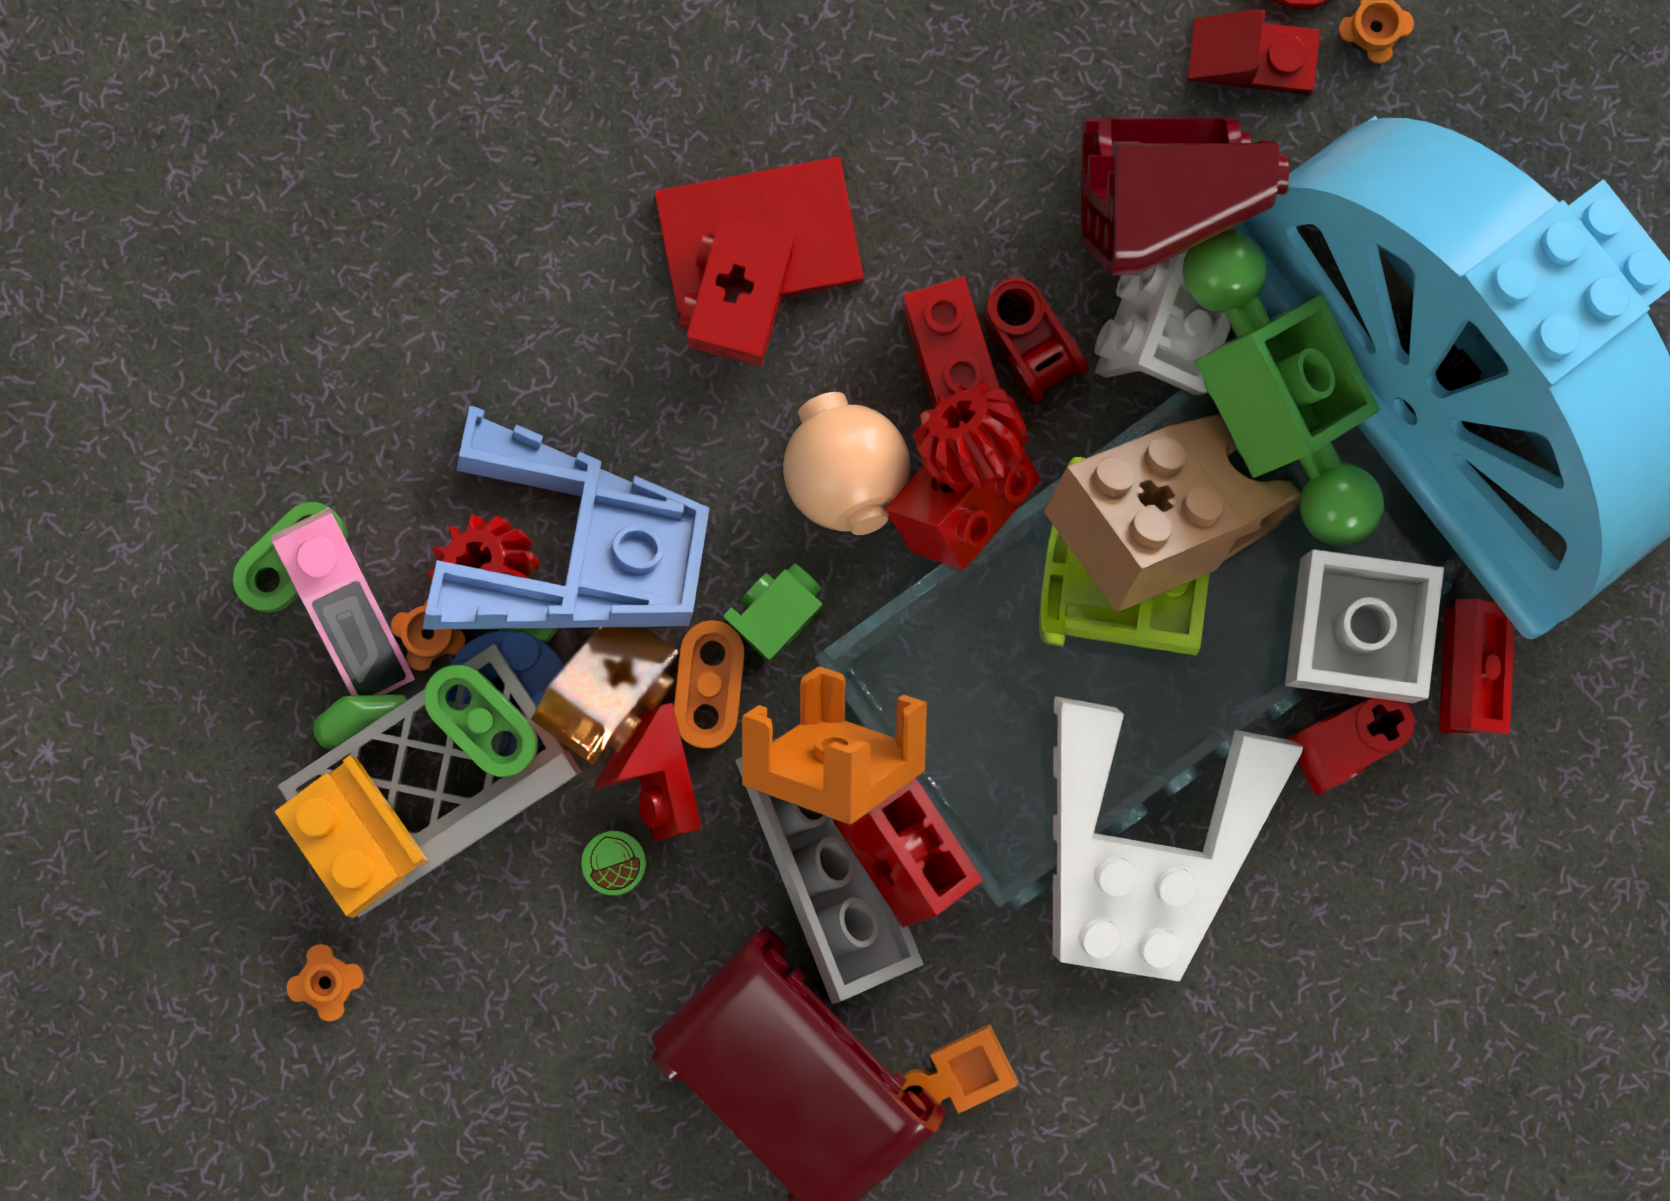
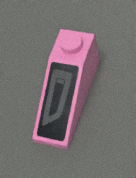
(342, 605)

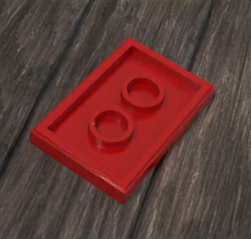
(794, 198)

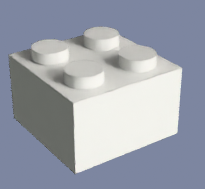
(1364, 626)

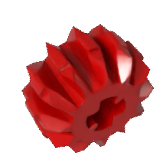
(971, 437)
(489, 547)

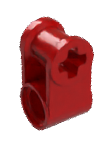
(1033, 343)
(1342, 745)

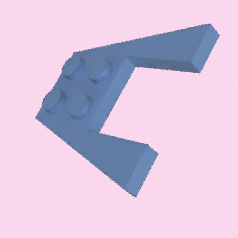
(629, 557)

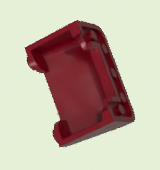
(1169, 185)
(793, 1078)

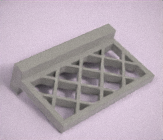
(475, 815)

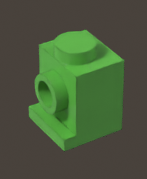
(776, 611)

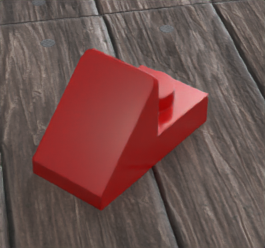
(1253, 54)
(659, 763)

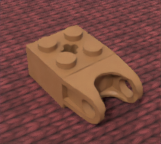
(1163, 510)

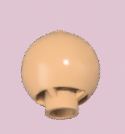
(845, 464)

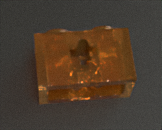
(603, 689)

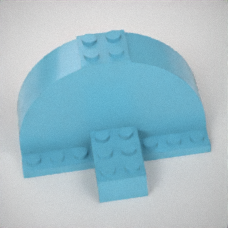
(1546, 311)

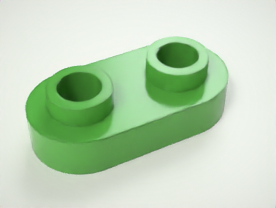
(265, 556)
(481, 721)

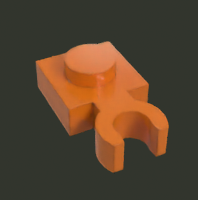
(966, 1071)

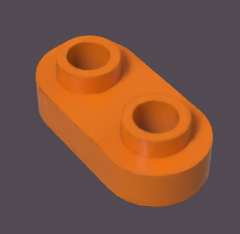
(709, 685)

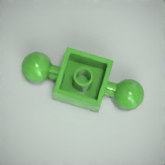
(1286, 387)

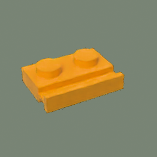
(351, 836)

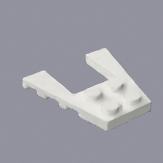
(1140, 901)

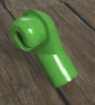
(352, 715)

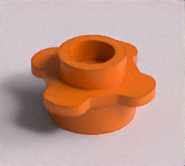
(1377, 45)
(420, 650)
(343, 980)

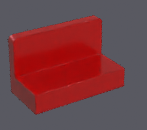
(1476, 669)

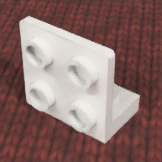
(1160, 329)

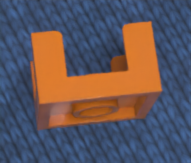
(830, 761)

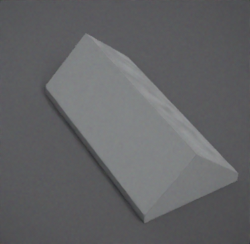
(835, 900)

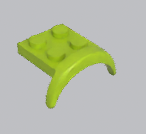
(1076, 607)

